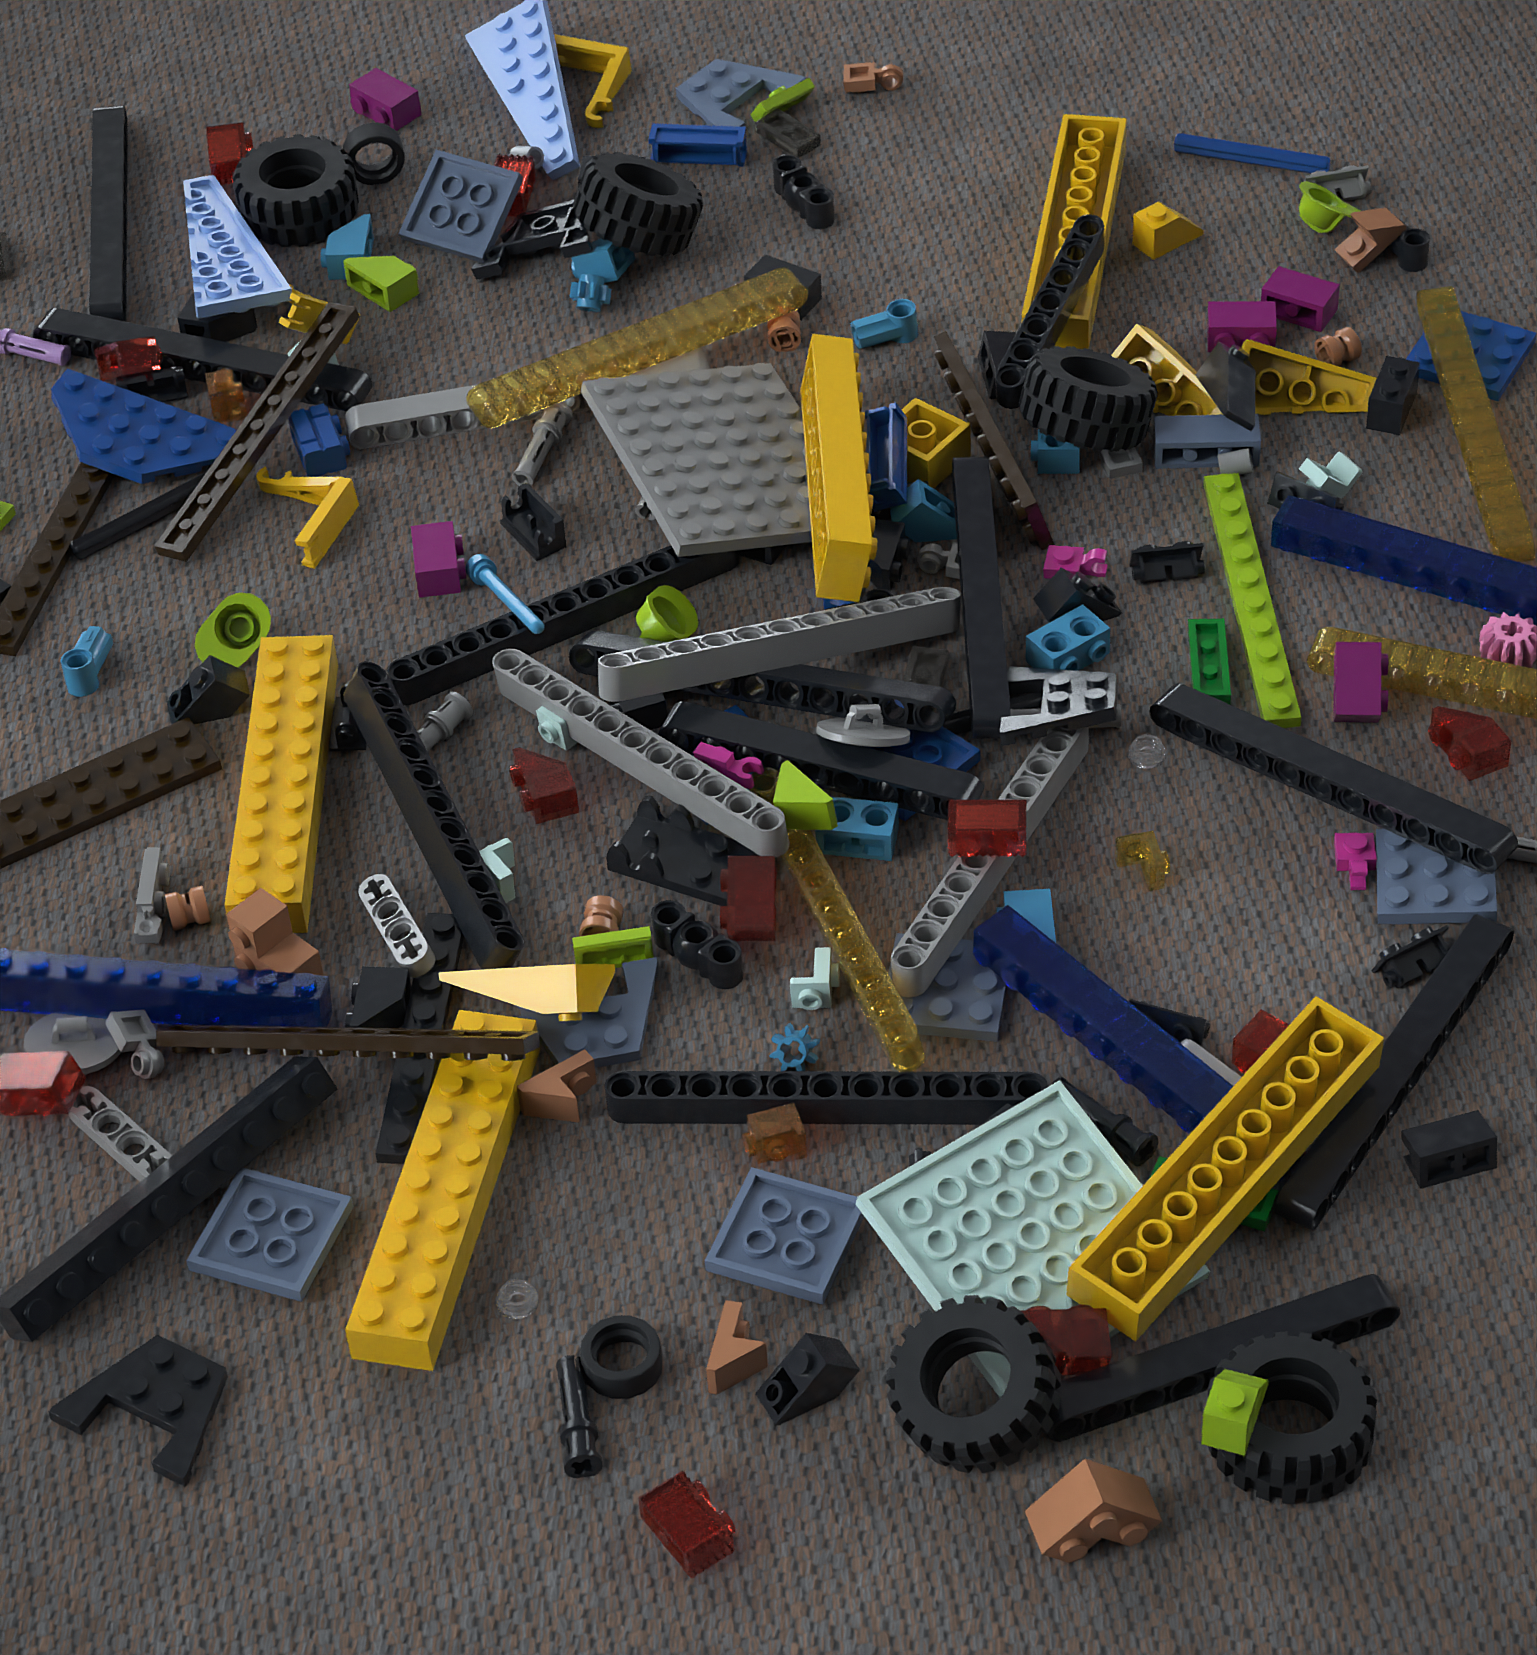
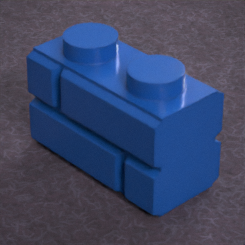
(318, 440)

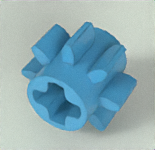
(590, 293)
(784, 1048)

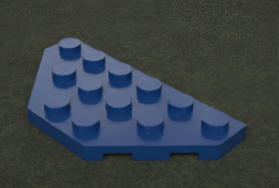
(134, 432)

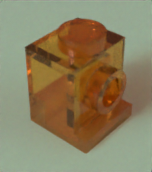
(225, 396)
(775, 1134)

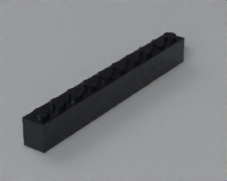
(163, 1198)

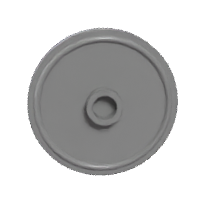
(863, 733)
(82, 1036)

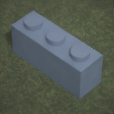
(1198, 440)

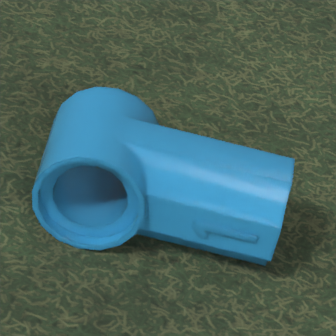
(894, 324)
(85, 661)

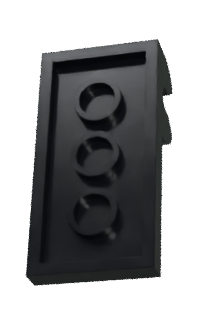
(674, 853)

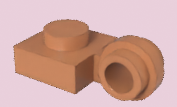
(864, 76)

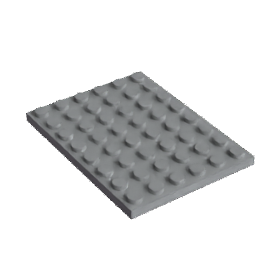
(711, 454)

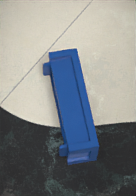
(698, 144)
(887, 456)

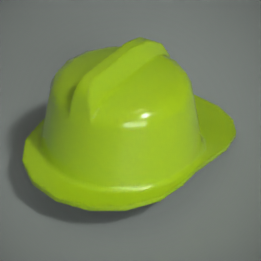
(1322, 208)
(666, 616)
(234, 629)

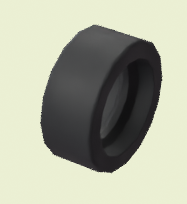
(369, 134)
(621, 1383)

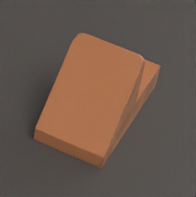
(1374, 233)
(554, 1090)
(733, 1354)

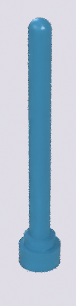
(483, 572)

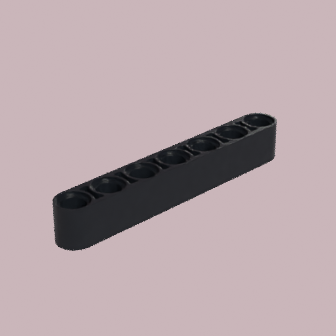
(1051, 306)

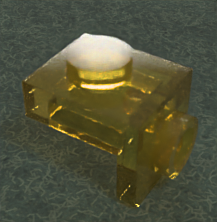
(1143, 850)

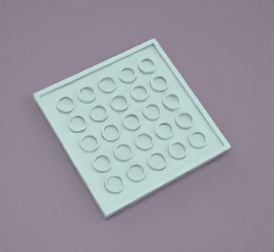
(1005, 1211)

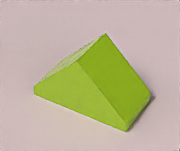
(802, 801)

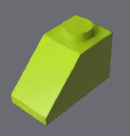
(382, 280)
(1232, 1411)

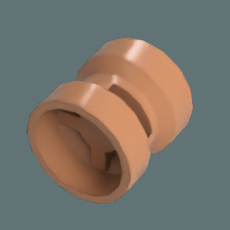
(784, 332)
(1341, 347)
(187, 908)
(601, 915)

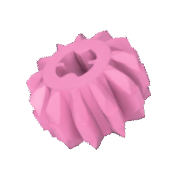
(1509, 640)

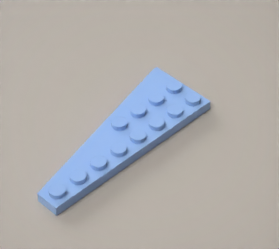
(526, 71)
(226, 257)

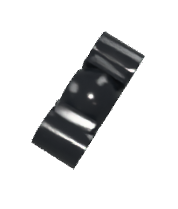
(803, 192)
(697, 944)

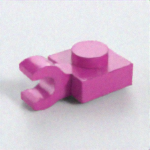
(1075, 561)
(725, 763)
(1357, 855)

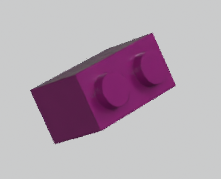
(385, 99)
(1301, 298)
(1241, 320)
(436, 559)
(1358, 682)

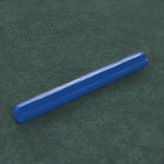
(1251, 153)

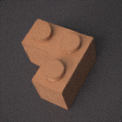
(265, 937)
(1089, 1506)

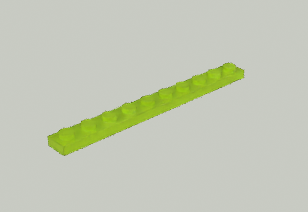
(1252, 601)

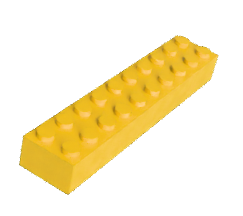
(1081, 183)
(837, 469)
(284, 774)
(1224, 1167)
(439, 1204)

